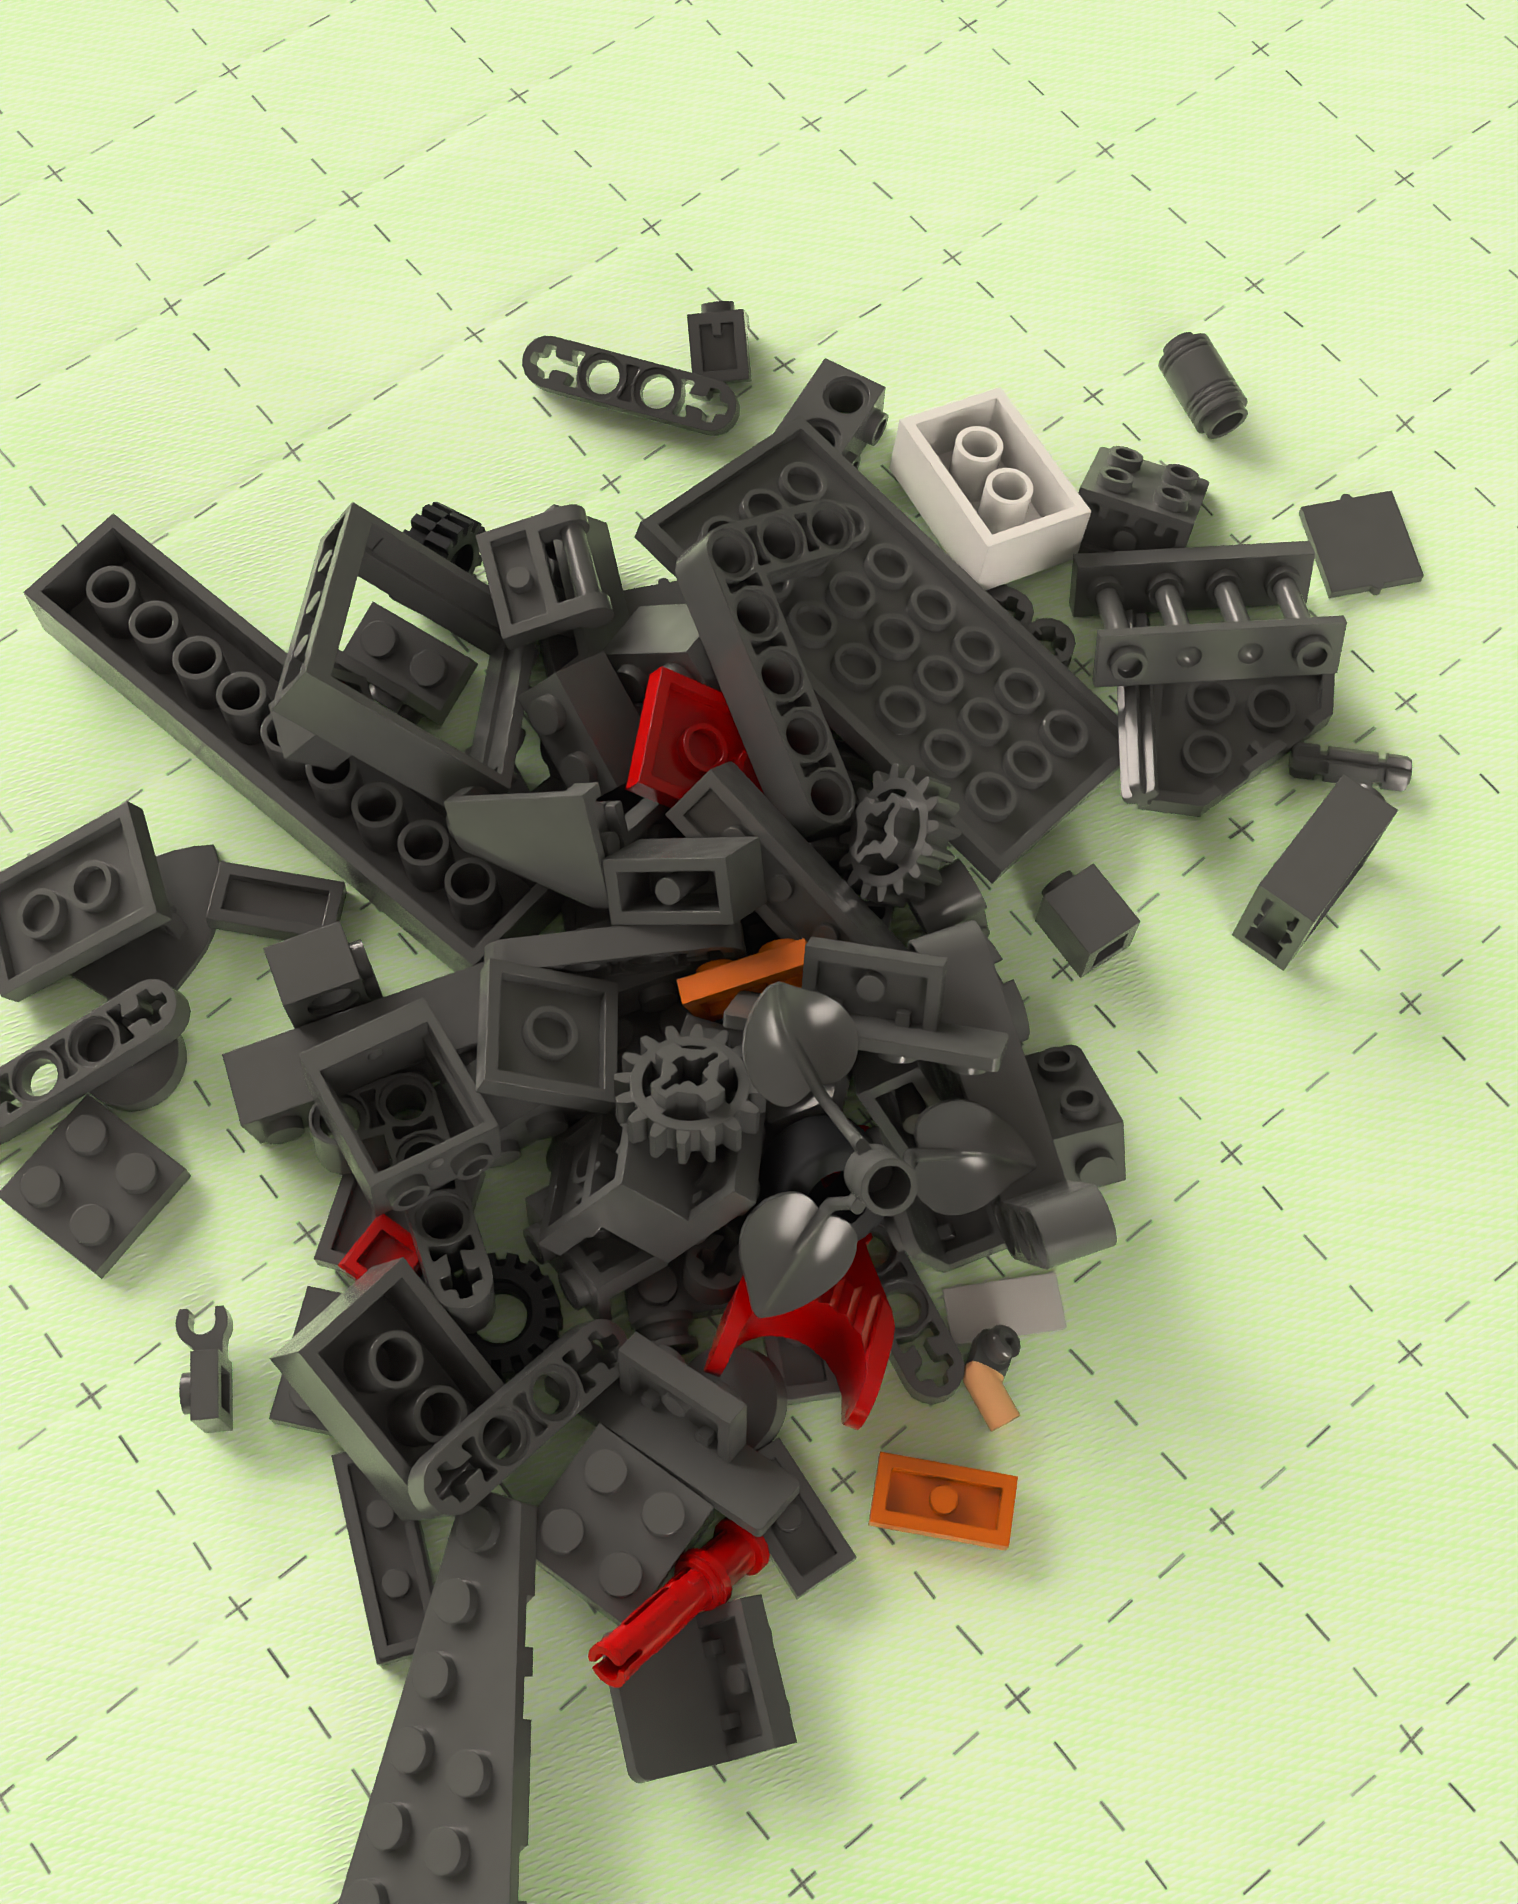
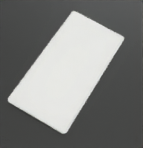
(1022, 1303)

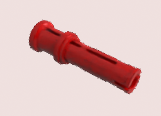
(699, 1583)

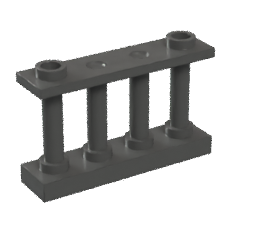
(1202, 580)

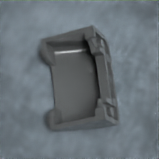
(556, 831)

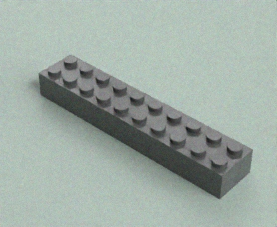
(209, 687)

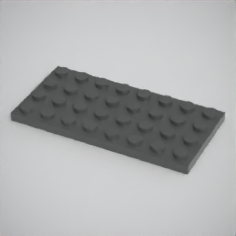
(914, 652)

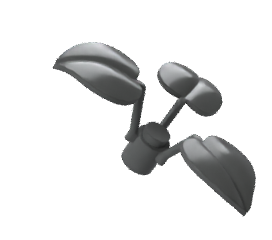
(961, 1161)

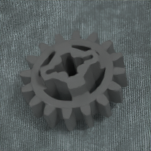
(899, 835)
(687, 1095)

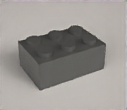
(391, 1379)

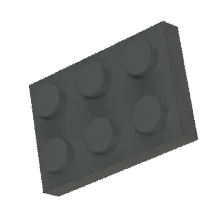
(78, 901)

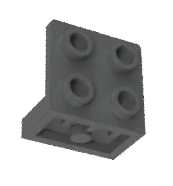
(1138, 502)
(406, 666)

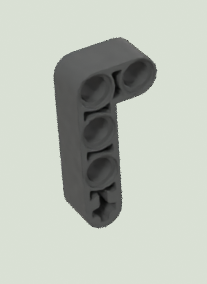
(395, 1140)

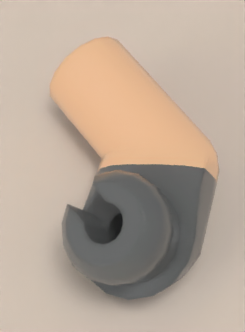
(986, 1371)

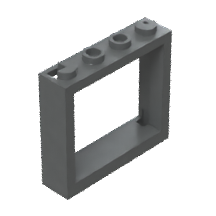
(442, 592)

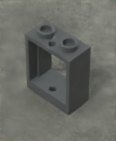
(1314, 871)
(381, 1049)

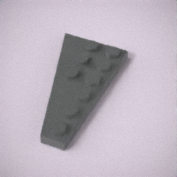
(458, 1753)

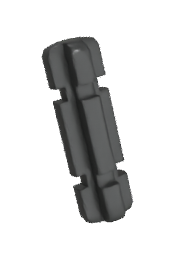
(1360, 765)

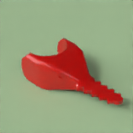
(845, 1326)

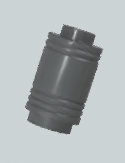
(1203, 384)

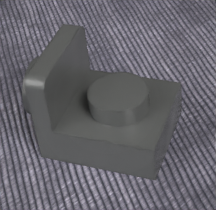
(720, 342)

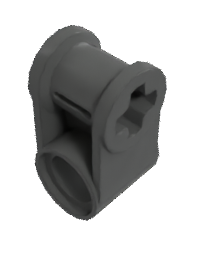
(951, 902)

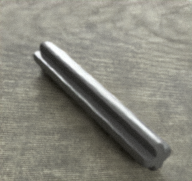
(1137, 735)

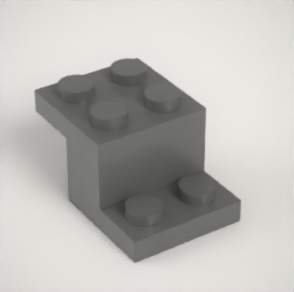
(644, 1199)

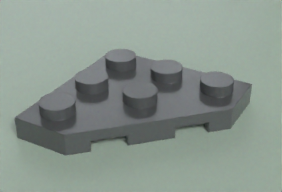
(1228, 732)

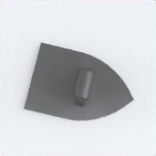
(176, 946)

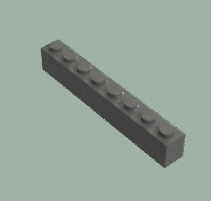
(269, 1075)

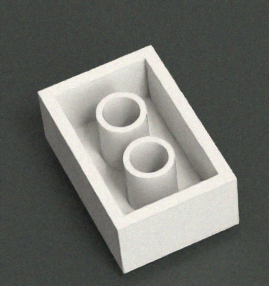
(988, 488)

